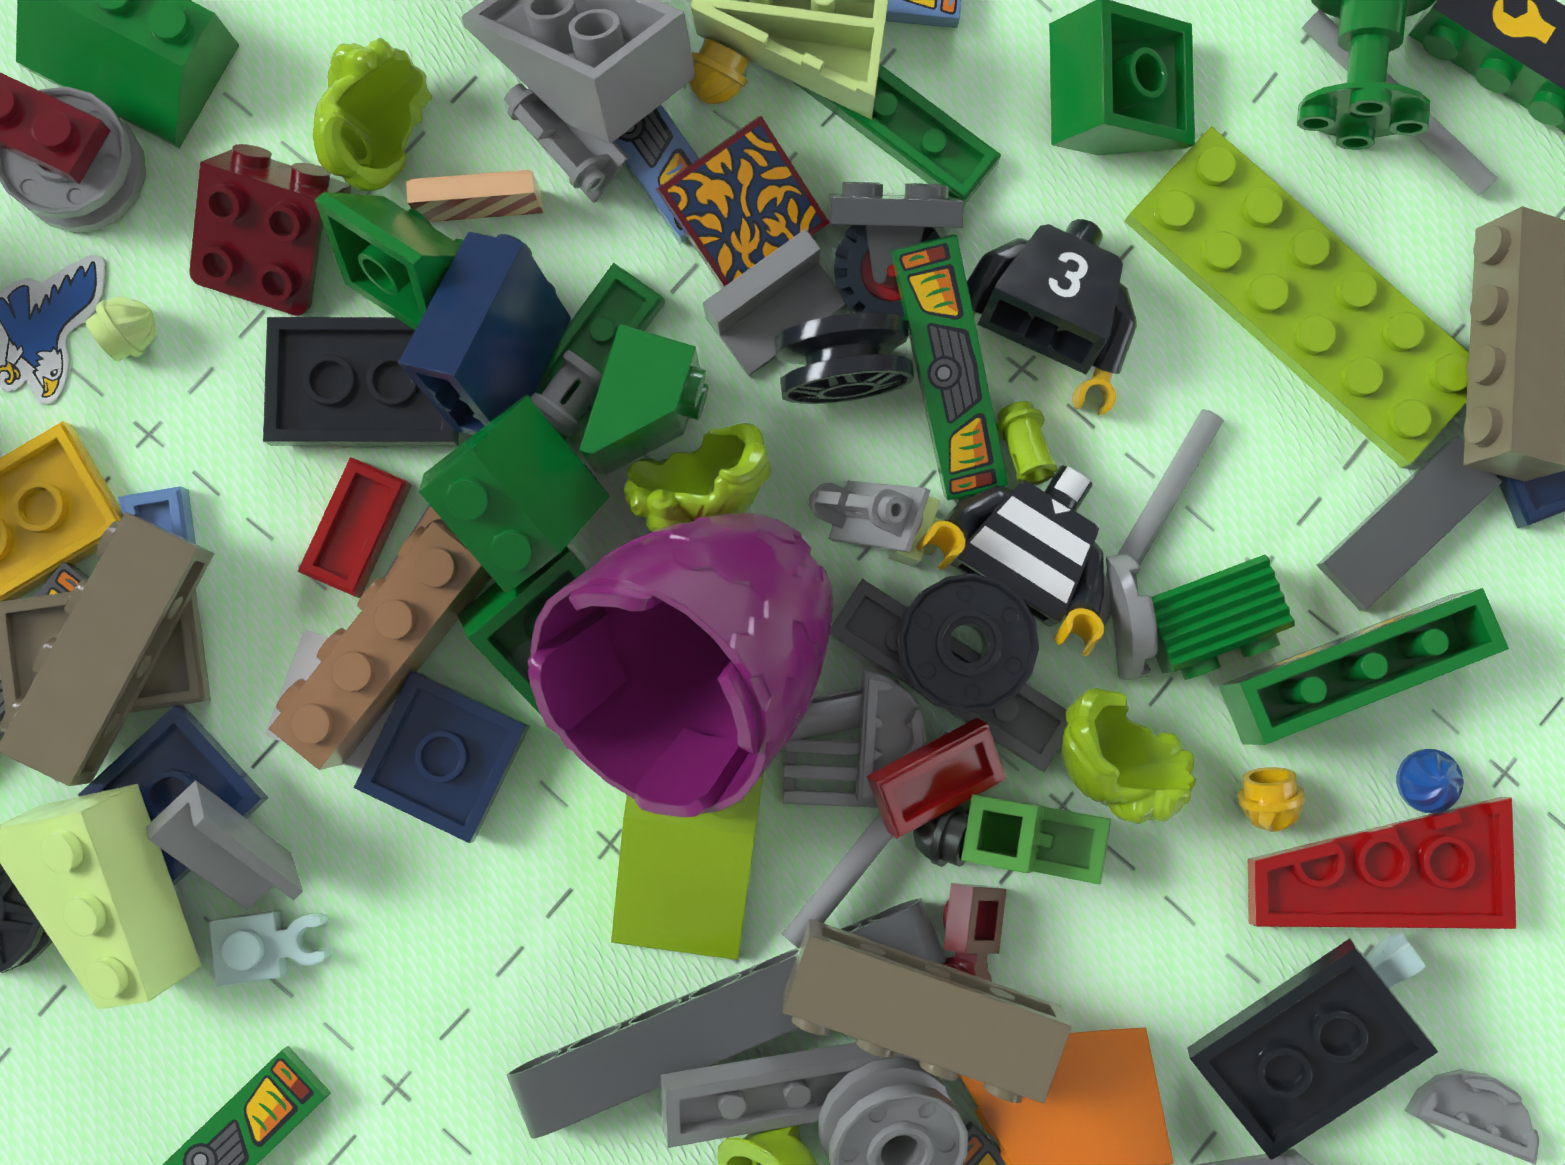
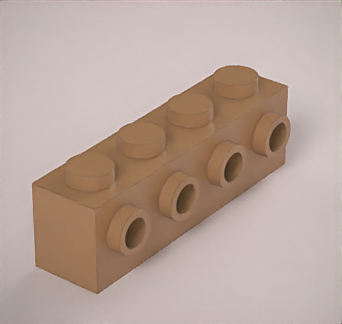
(390, 637)

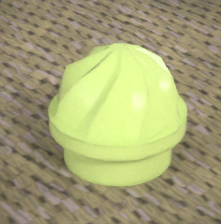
(122, 327)

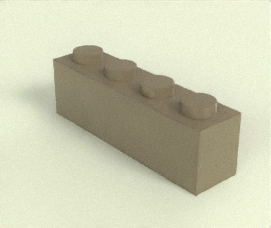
(1517, 347)
(103, 650)
(926, 1013)

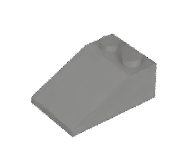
(590, 59)

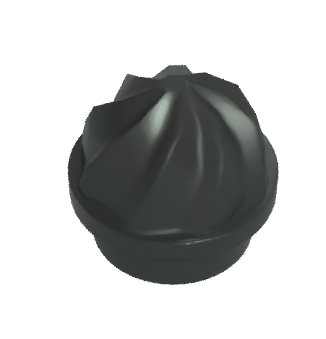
(943, 837)

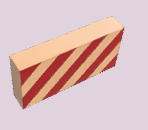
(475, 195)

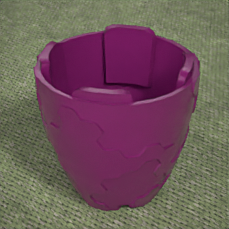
(685, 659)

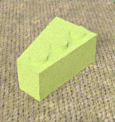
(815, 43)
(102, 894)

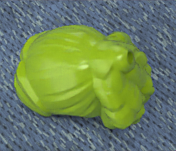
(368, 113)
(708, 482)
(1124, 761)

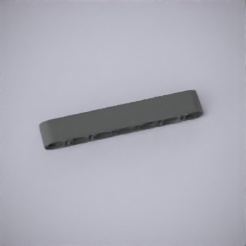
(687, 1031)

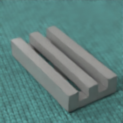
(812, 797)

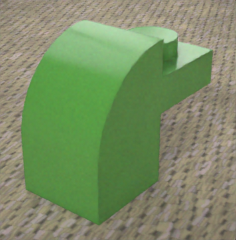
(1036, 839)

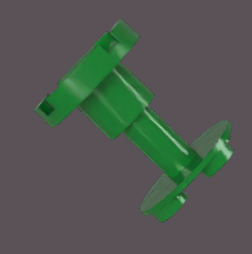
(1366, 103)

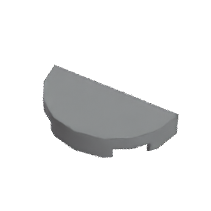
(1132, 618)
(888, 728)
(1477, 1109)

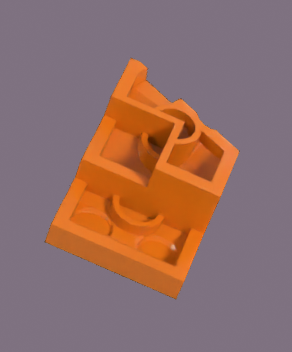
(1097, 1110)

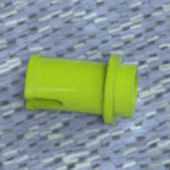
(1022, 431)

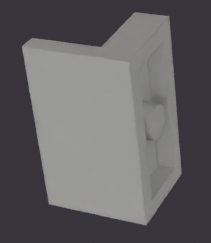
(771, 297)
(224, 847)

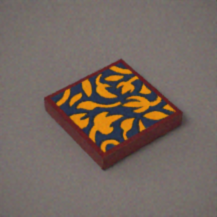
(741, 201)

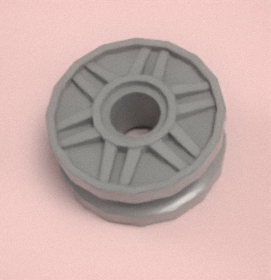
(107, 188)
(891, 1117)

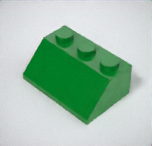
(137, 56)

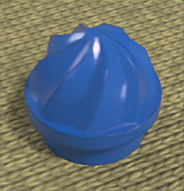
(1429, 781)

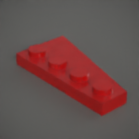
(1403, 874)

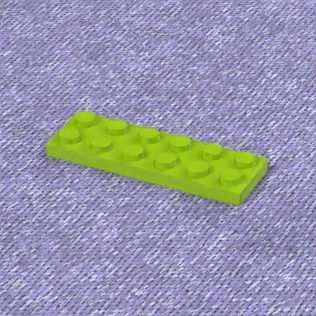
(1306, 296)

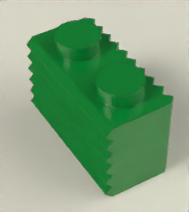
(1218, 614)

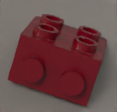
(259, 227)

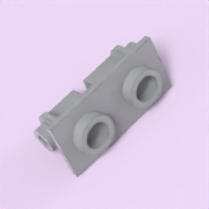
(583, 157)
(871, 513)

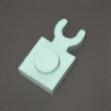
(258, 946)

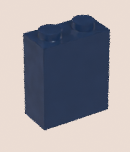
(485, 332)

